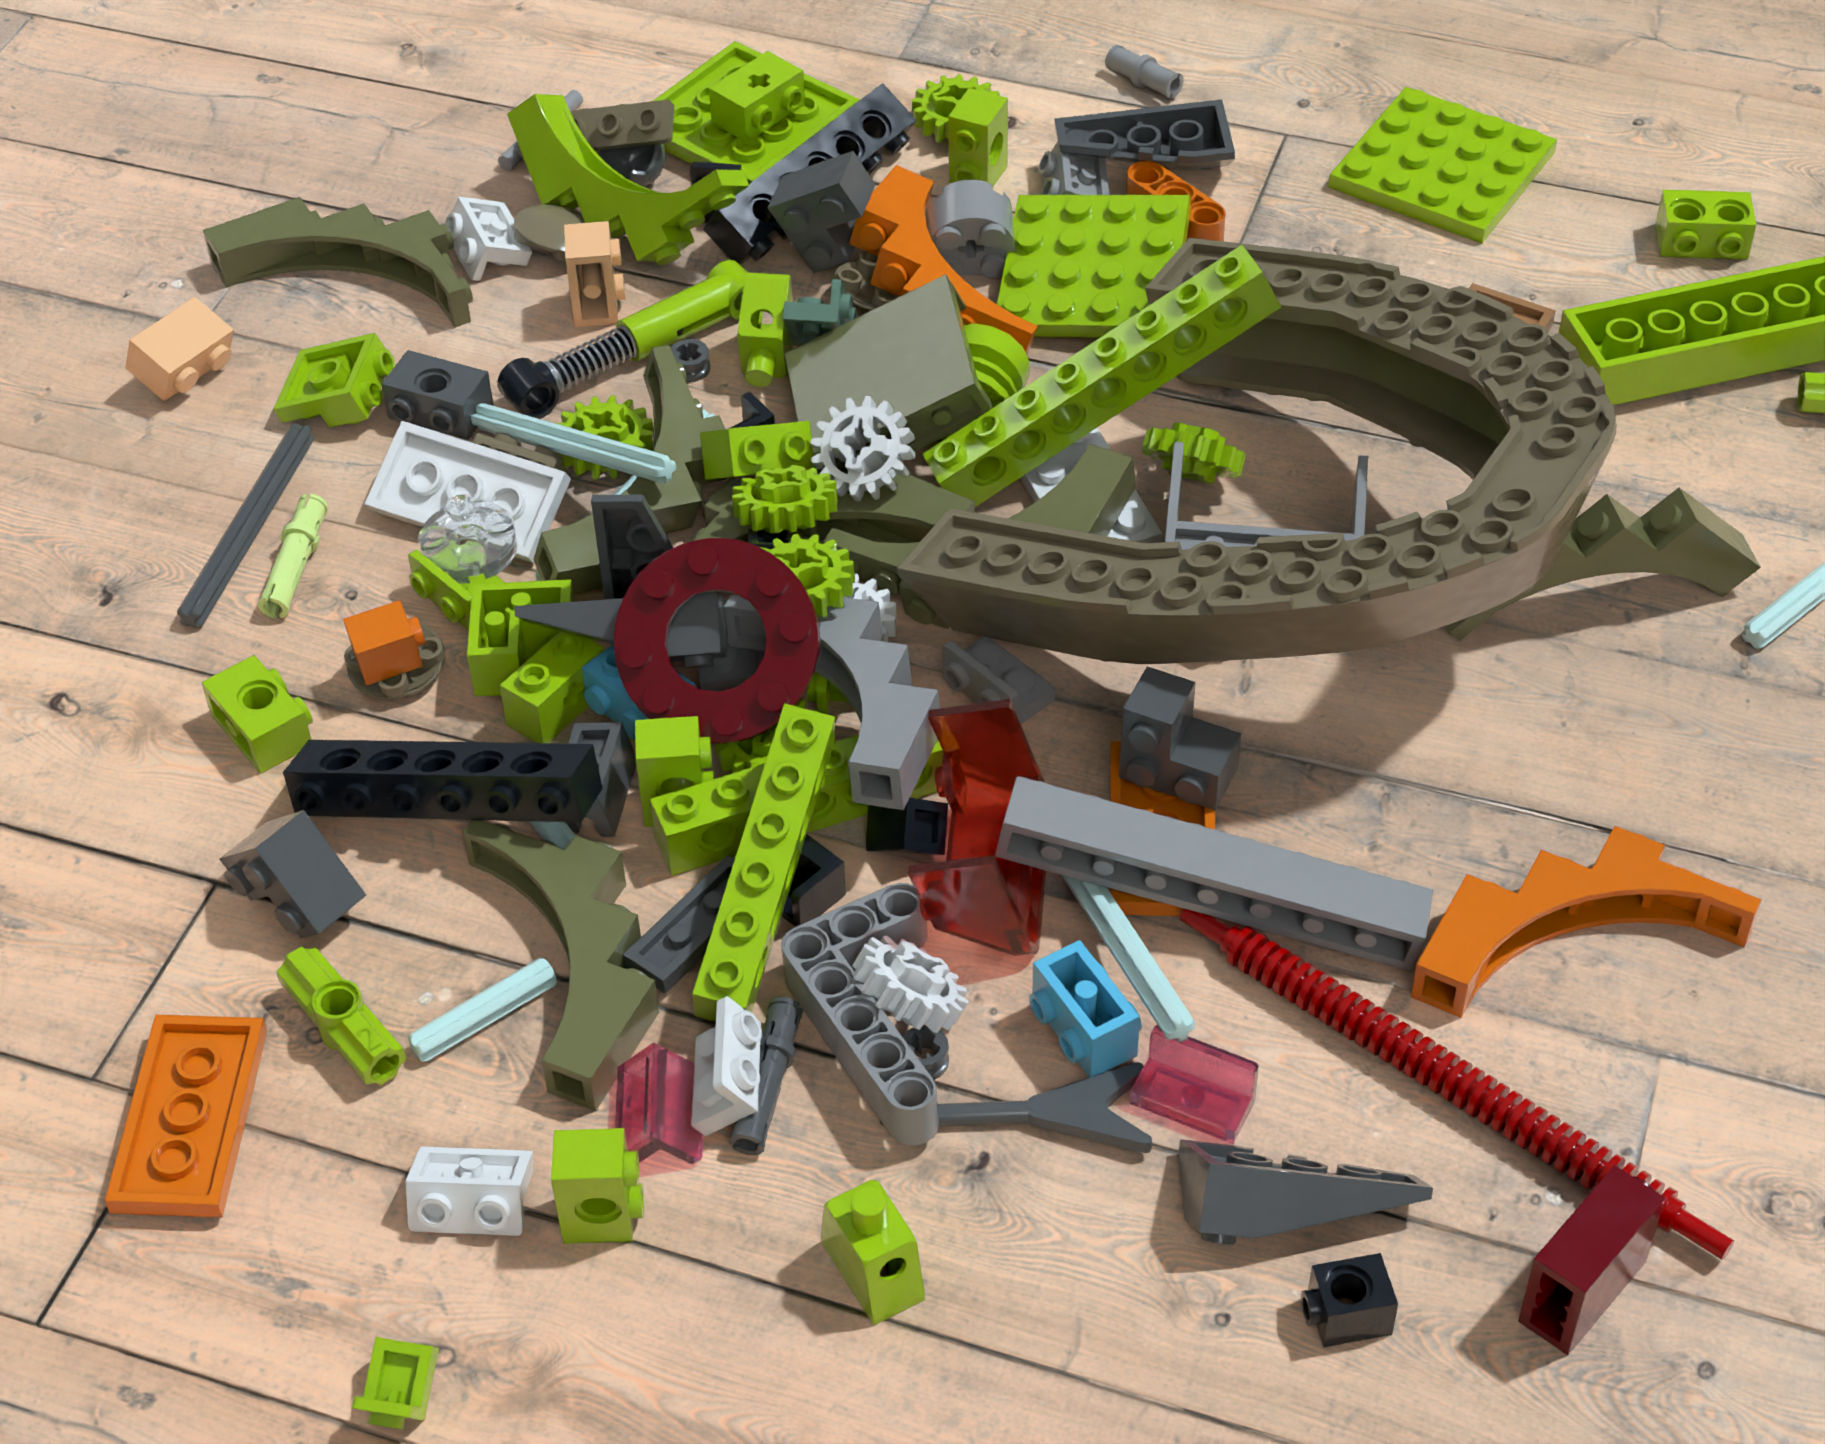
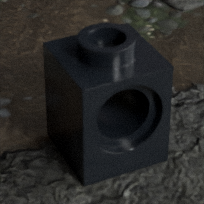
(1357, 1279)

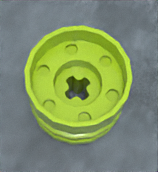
(998, 362)

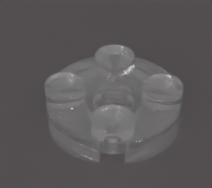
(465, 519)

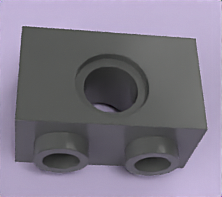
(436, 393)

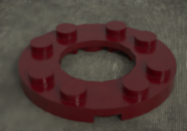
(729, 567)

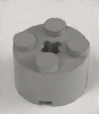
(972, 227)

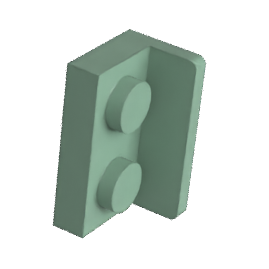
(812, 318)

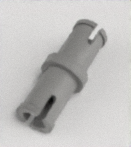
(1144, 71)

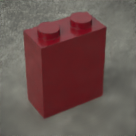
(1591, 1259)

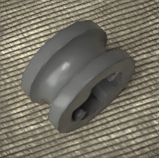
(694, 358)
(938, 1042)

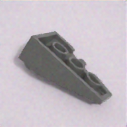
(1171, 135)
(1249, 1196)

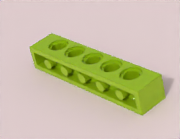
(709, 818)
(765, 861)

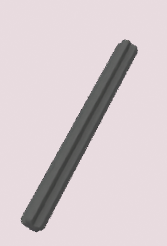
(245, 526)

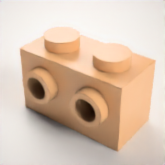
(591, 273)
(179, 349)

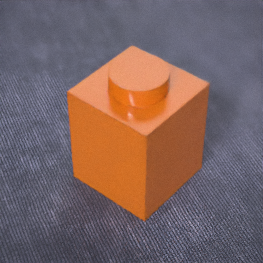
(385, 641)

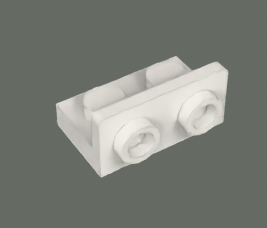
(484, 234)
(726, 1069)
(468, 1190)

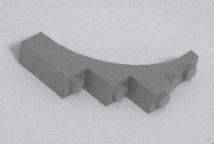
(877, 683)

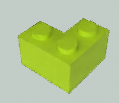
(499, 639)

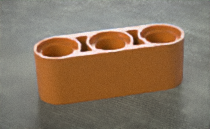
(1206, 215)

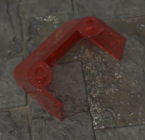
(973, 890)

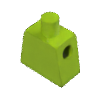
(764, 345)
(861, 1236)

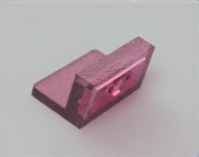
(1196, 1085)
(656, 1104)

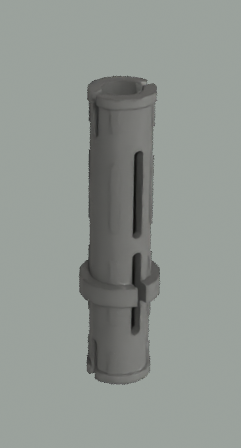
(775, 1056)

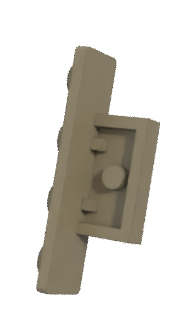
(625, 125)

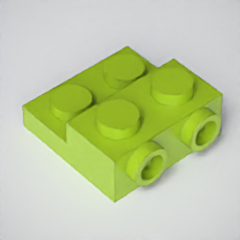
(336, 381)

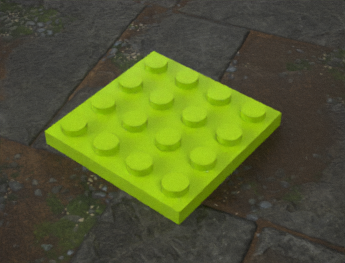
(703, 141)
(1443, 164)
(1088, 258)

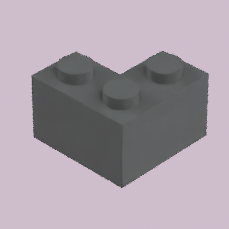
(821, 208)
(1171, 748)
(297, 872)

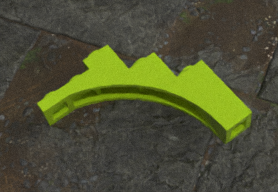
(574, 176)

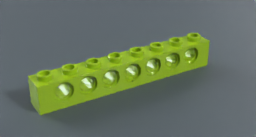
(1104, 378)

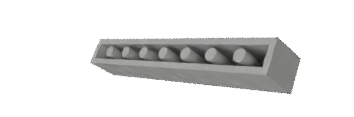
(1215, 873)

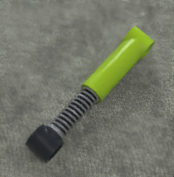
(537, 385)

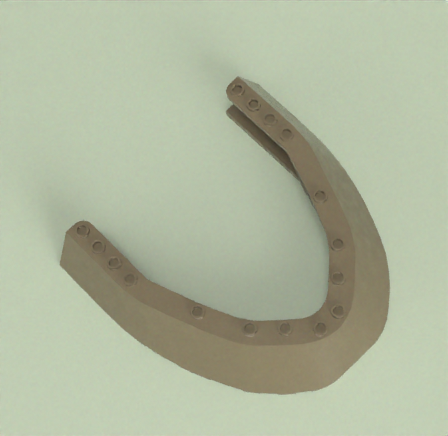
(1384, 346)

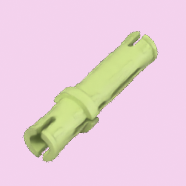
(298, 543)

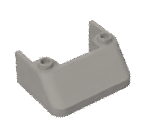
(1238, 535)

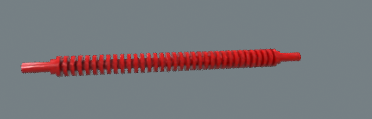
(1440, 1070)

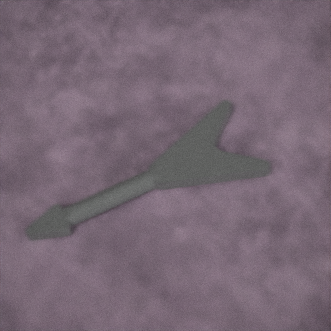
(1072, 1109)

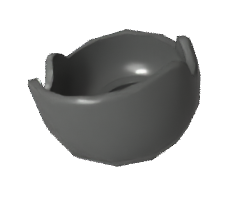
(637, 163)

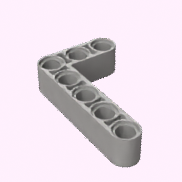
(861, 1036)

